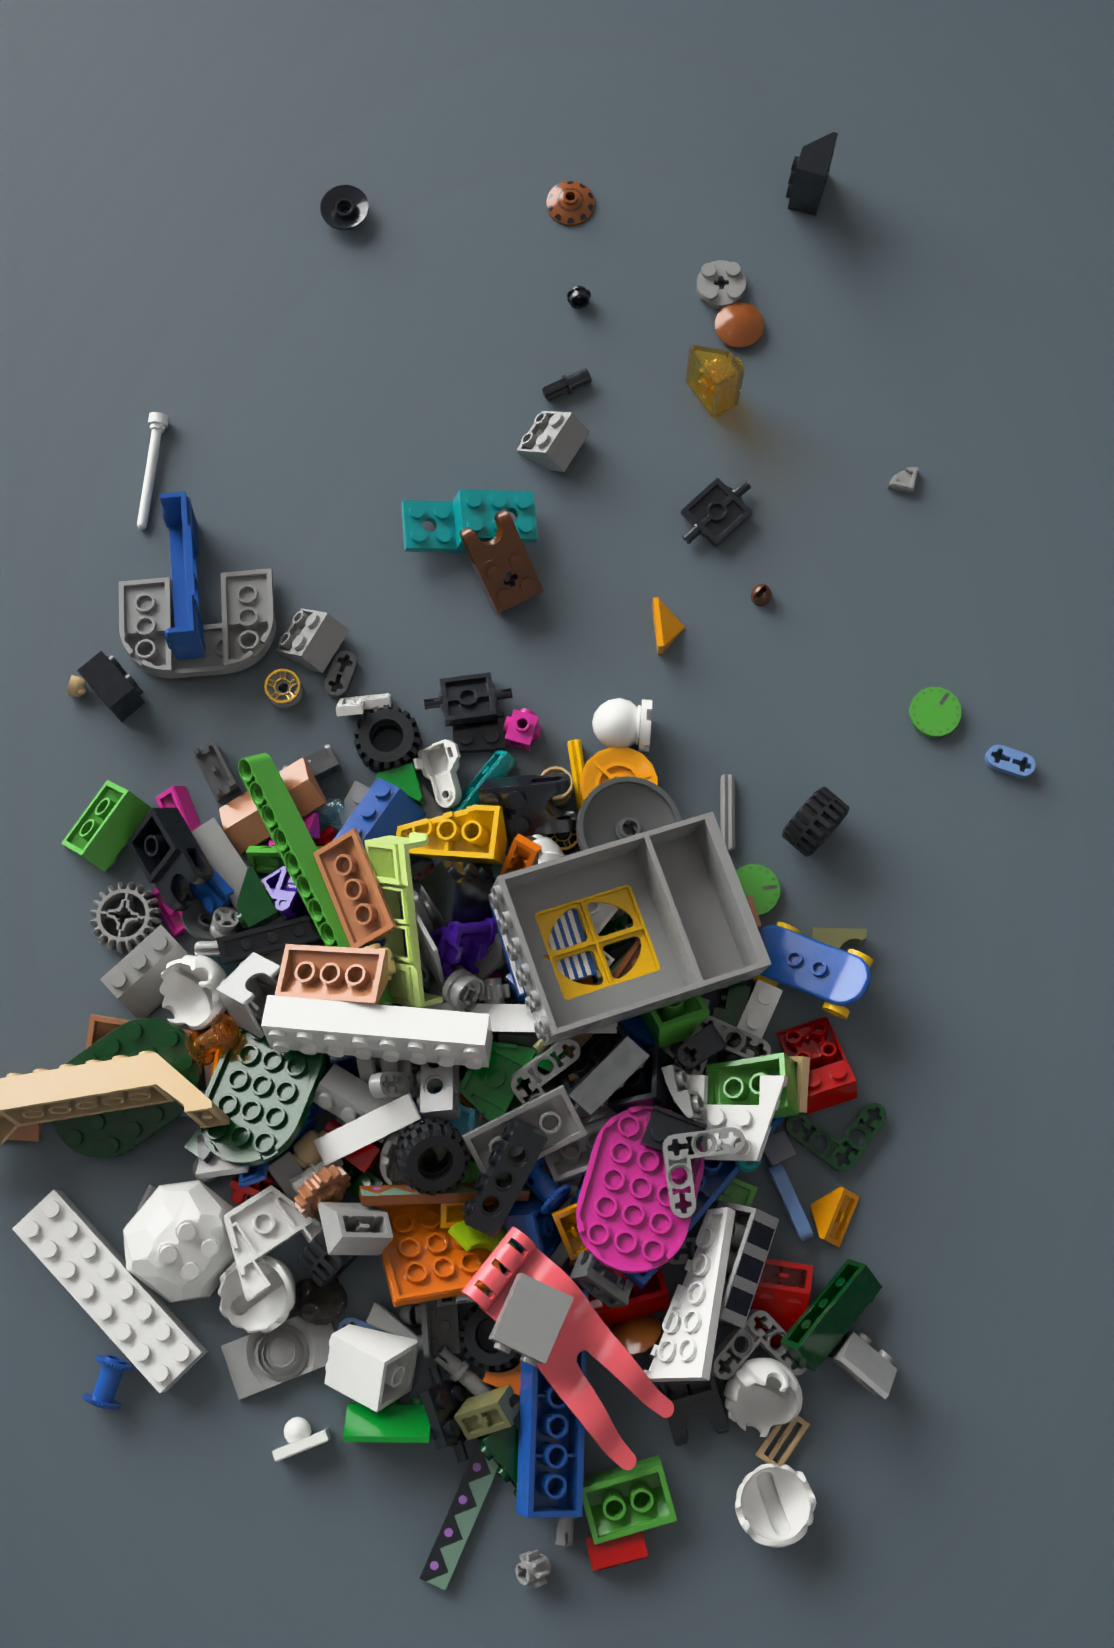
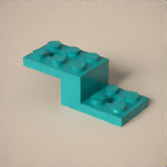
(468, 509)

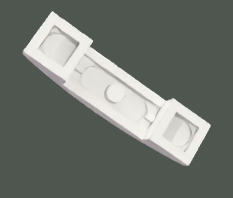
(367, 1129)

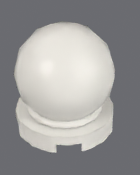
(623, 723)

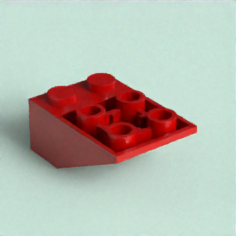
(829, 1071)
(783, 1294)

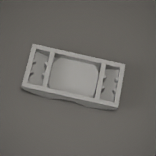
(277, 1356)

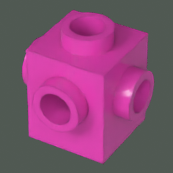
(522, 729)

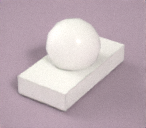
(298, 1434)

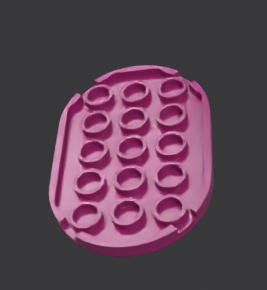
(625, 1198)

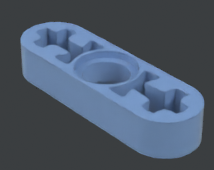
(790, 1202)

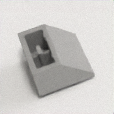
(553, 440)
(312, 639)
(354, 1228)

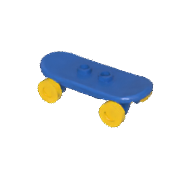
(815, 968)

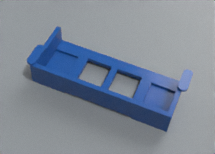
(188, 629)

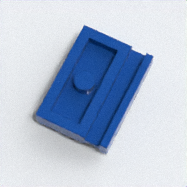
(214, 893)

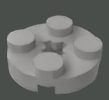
(720, 271)

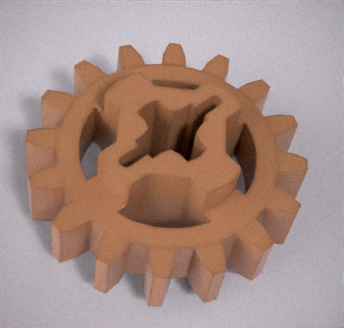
(323, 1187)

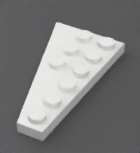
(694, 1312)

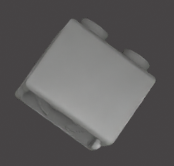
(247, 989)

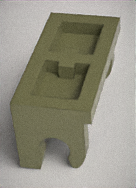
(487, 1412)

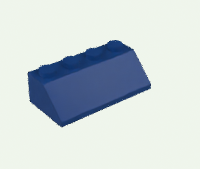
(382, 811)

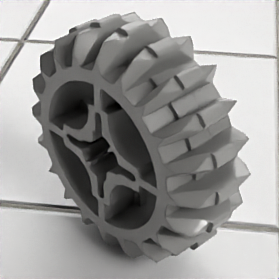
(126, 906)

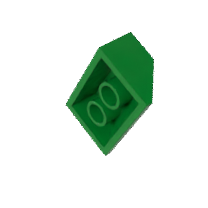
(391, 1424)

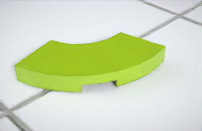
(473, 1239)

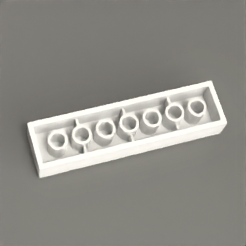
(378, 1031)
(108, 1292)

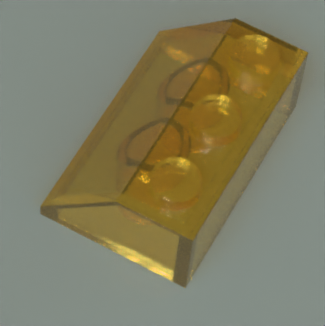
(714, 378)

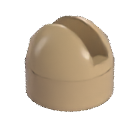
(77, 686)

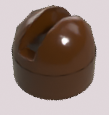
(765, 598)

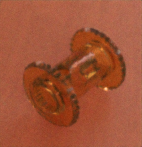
(223, 1033)

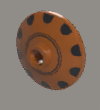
(574, 211)

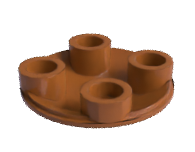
(739, 325)
(638, 1334)

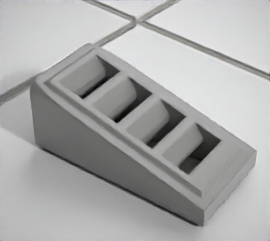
(386, 1321)

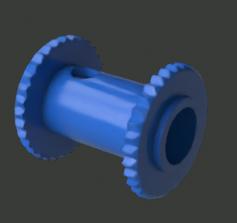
(546, 1188)
(108, 1382)

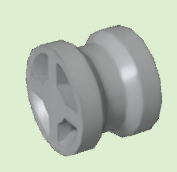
(224, 922)

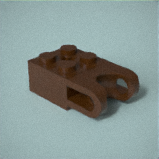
(496, 558)

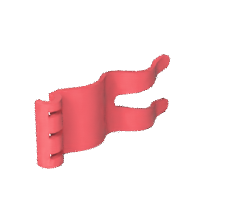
(579, 1332)

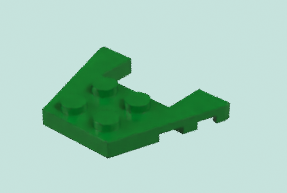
(490, 1087)

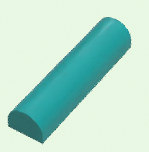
(497, 766)

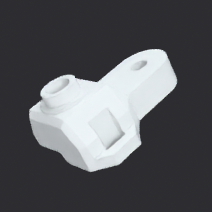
(440, 766)

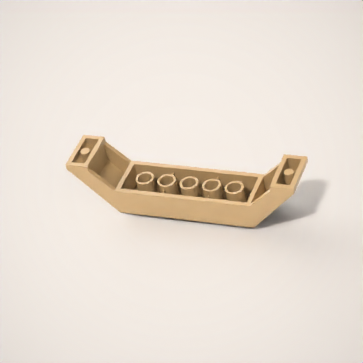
(100, 1089)

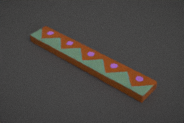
(404, 1195)

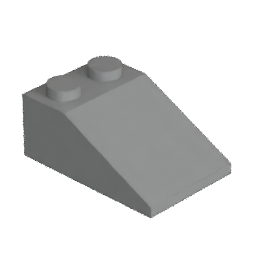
(865, 1364)

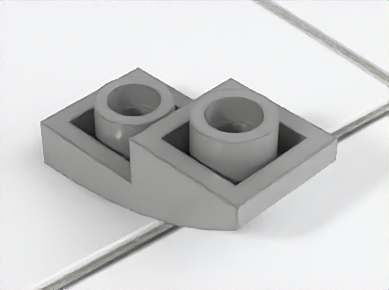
(687, 1100)

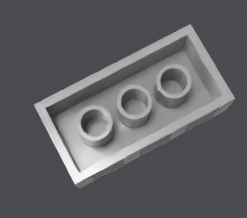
(747, 1256)

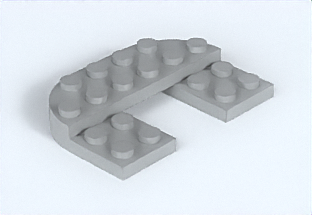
(230, 646)

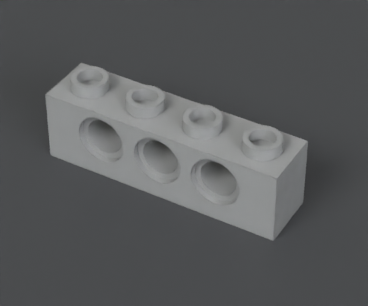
(446, 1102)

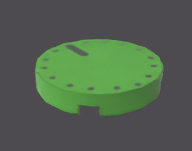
(935, 712)
(760, 884)

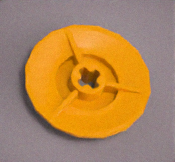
(615, 763)

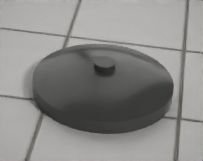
(623, 809)

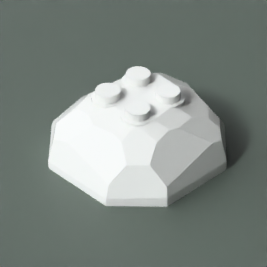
(179, 1241)

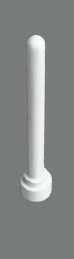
(158, 423)

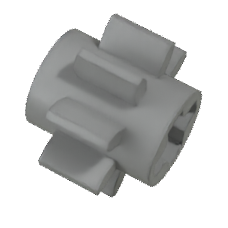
(495, 991)
(533, 1569)

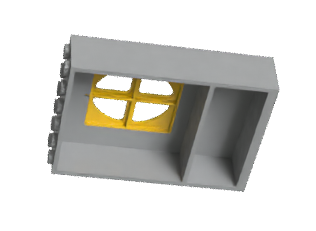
(682, 909)

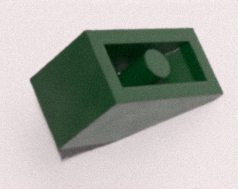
(255, 902)

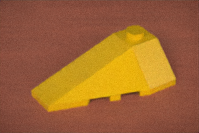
(462, 835)

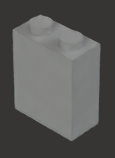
(530, 1320)

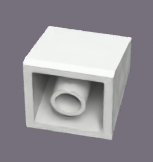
(371, 1365)

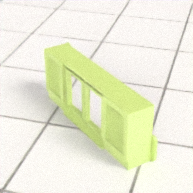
(392, 868)

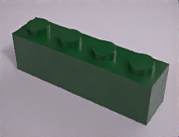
(831, 1314)

